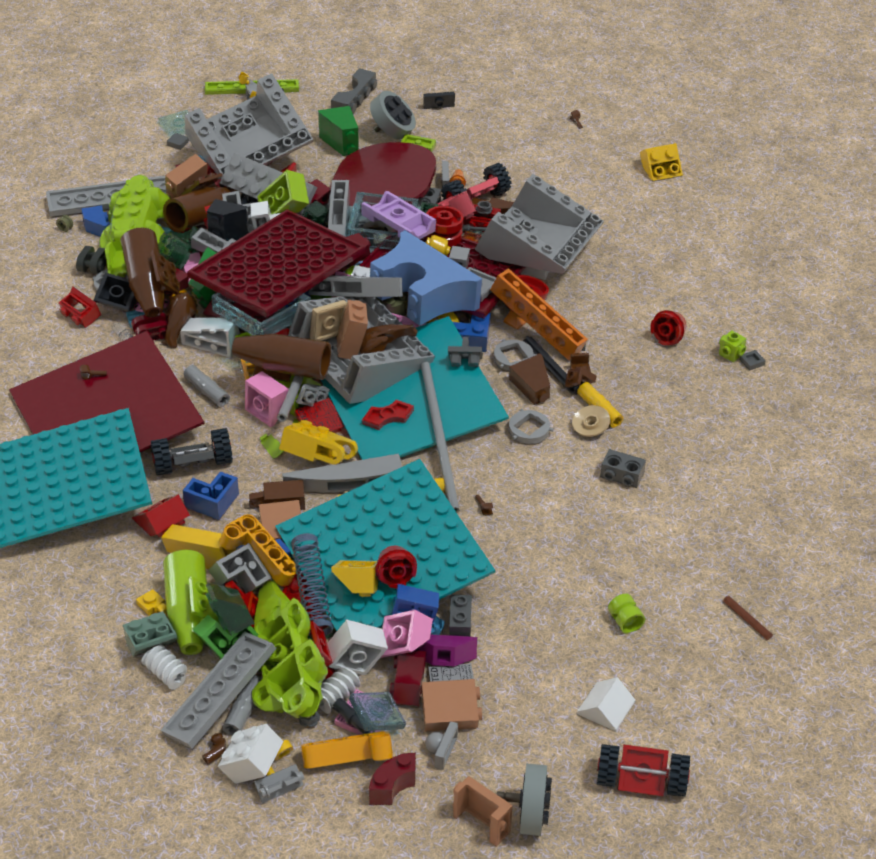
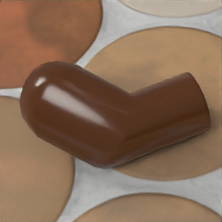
(217, 750)

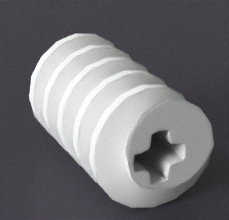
(165, 666)
(338, 687)

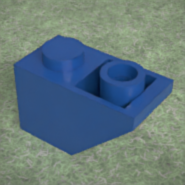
(95, 220)

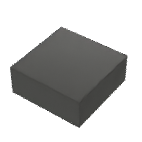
(177, 141)
(752, 360)

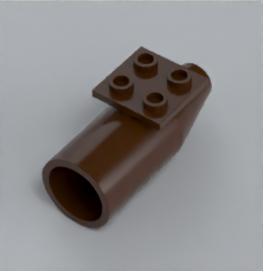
(189, 207)
(147, 270)
(284, 355)

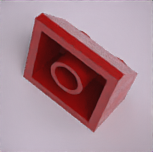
(162, 515)

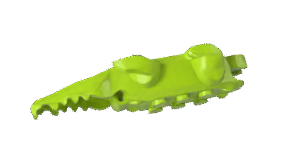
(132, 207)
(296, 668)

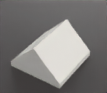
(607, 703)

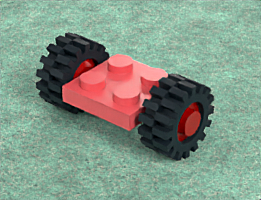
(496, 182)

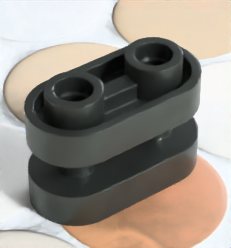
(90, 259)

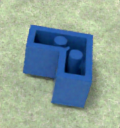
(476, 331)
(211, 498)

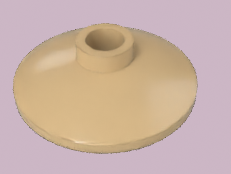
(591, 421)

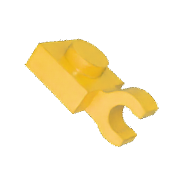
(152, 603)

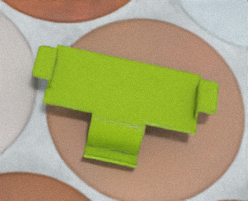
(271, 445)

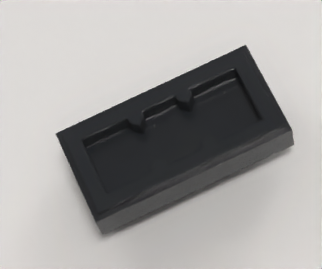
(439, 100)

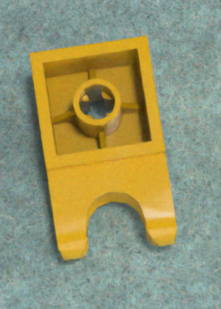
(316, 443)

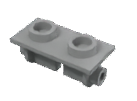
(279, 783)

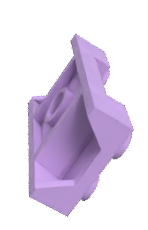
(400, 216)

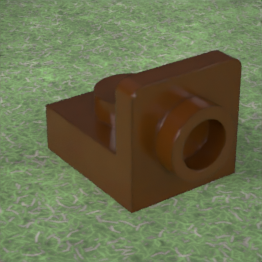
(580, 359)
(579, 376)

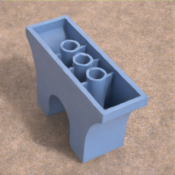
(430, 278)

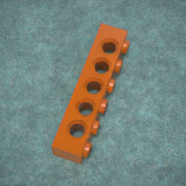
(538, 314)

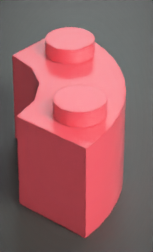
(462, 203)

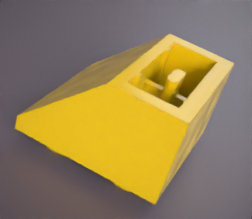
(661, 162)

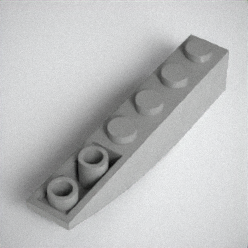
(339, 206)
(358, 286)
(344, 476)

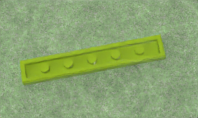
(236, 87)

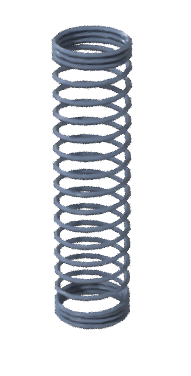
(303, 549)

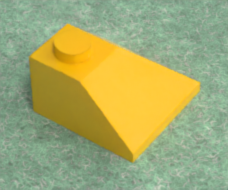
(357, 576)

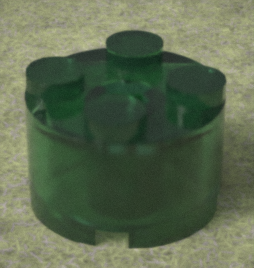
(174, 249)

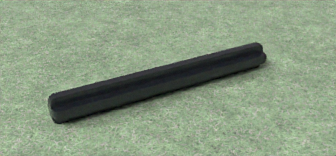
(550, 364)

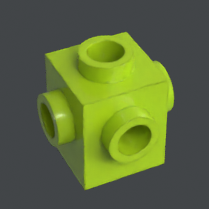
(732, 346)

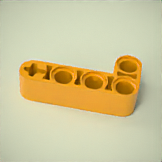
(249, 530)
(347, 749)

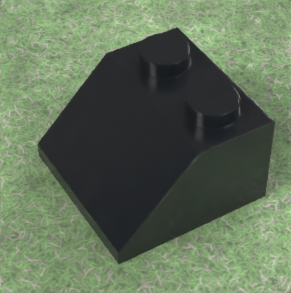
(228, 220)
(115, 293)

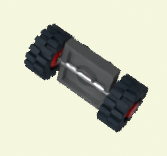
(184, 455)

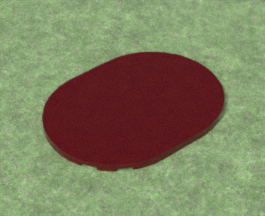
(391, 167)

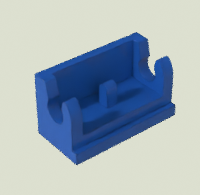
(417, 599)

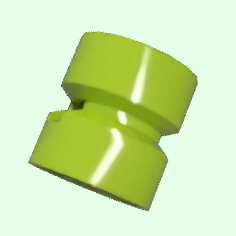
(626, 613)

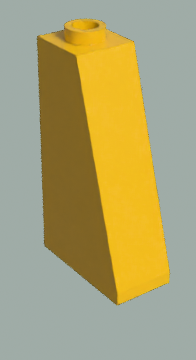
(194, 539)

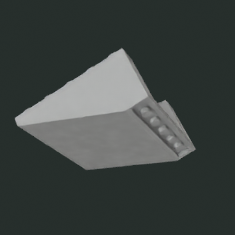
(257, 129)
(539, 229)
(370, 372)

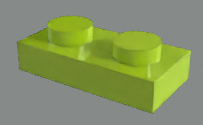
(425, 142)

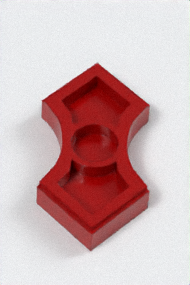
(380, 416)

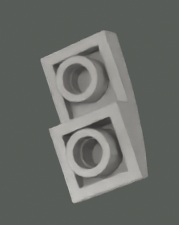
(311, 394)

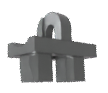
(457, 353)

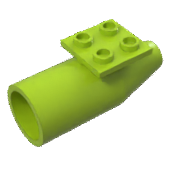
(186, 597)

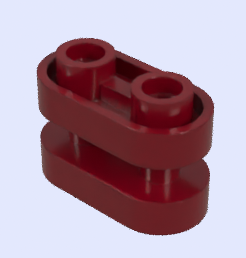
(154, 326)

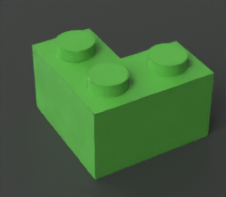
(216, 638)

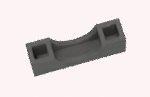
(362, 83)

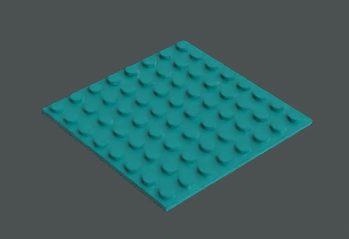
(462, 396)
(70, 477)
(397, 510)

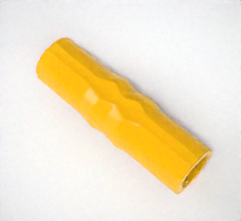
(593, 397)

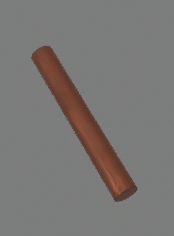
(747, 617)

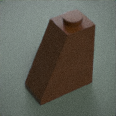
(531, 378)

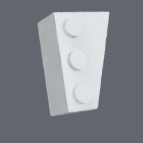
(210, 334)

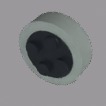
(392, 115)
(532, 799)

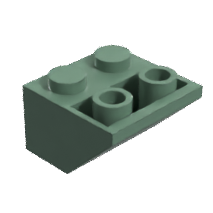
(148, 632)

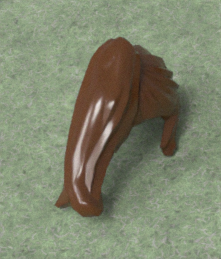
(179, 310)
(378, 337)

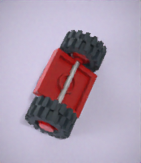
(643, 770)

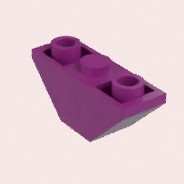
(449, 650)

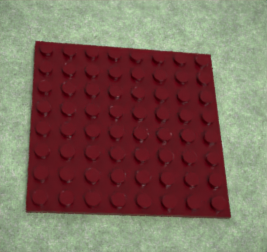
(134, 380)

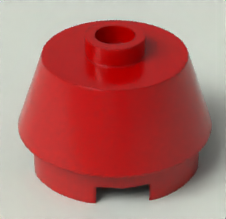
(668, 327)
(395, 566)

